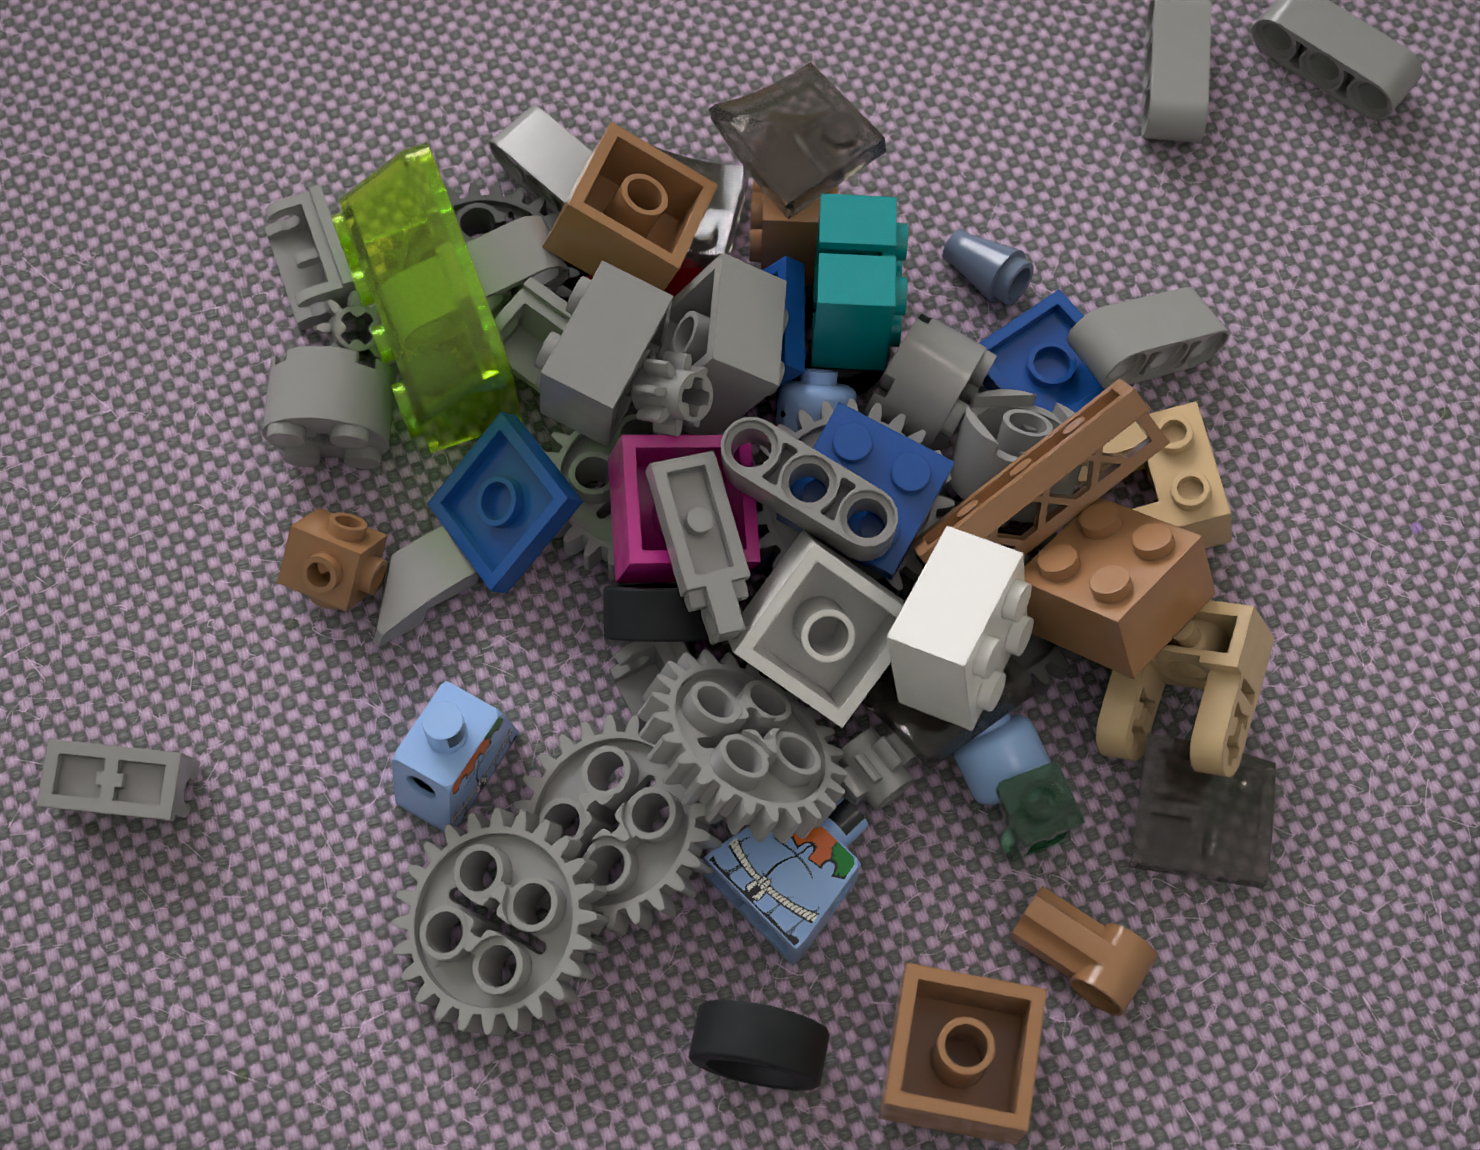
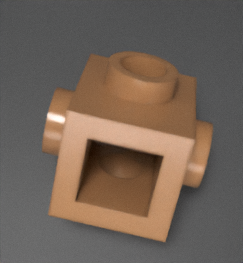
(333, 559)

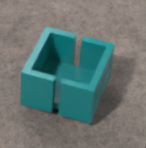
(858, 282)

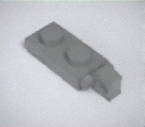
(702, 540)

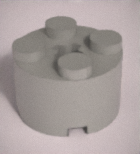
(932, 380)
(329, 407)
(996, 433)

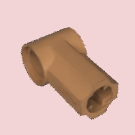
(1101, 960)

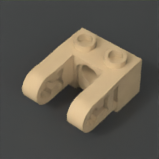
(1182, 474)
(1216, 651)

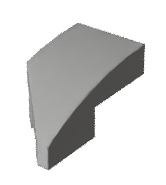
(418, 579)

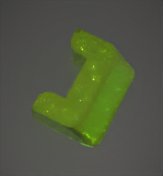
(431, 304)

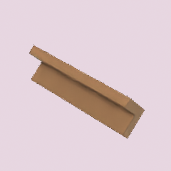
(1046, 463)

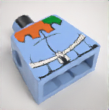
(453, 751)
(792, 885)

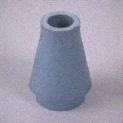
(991, 267)

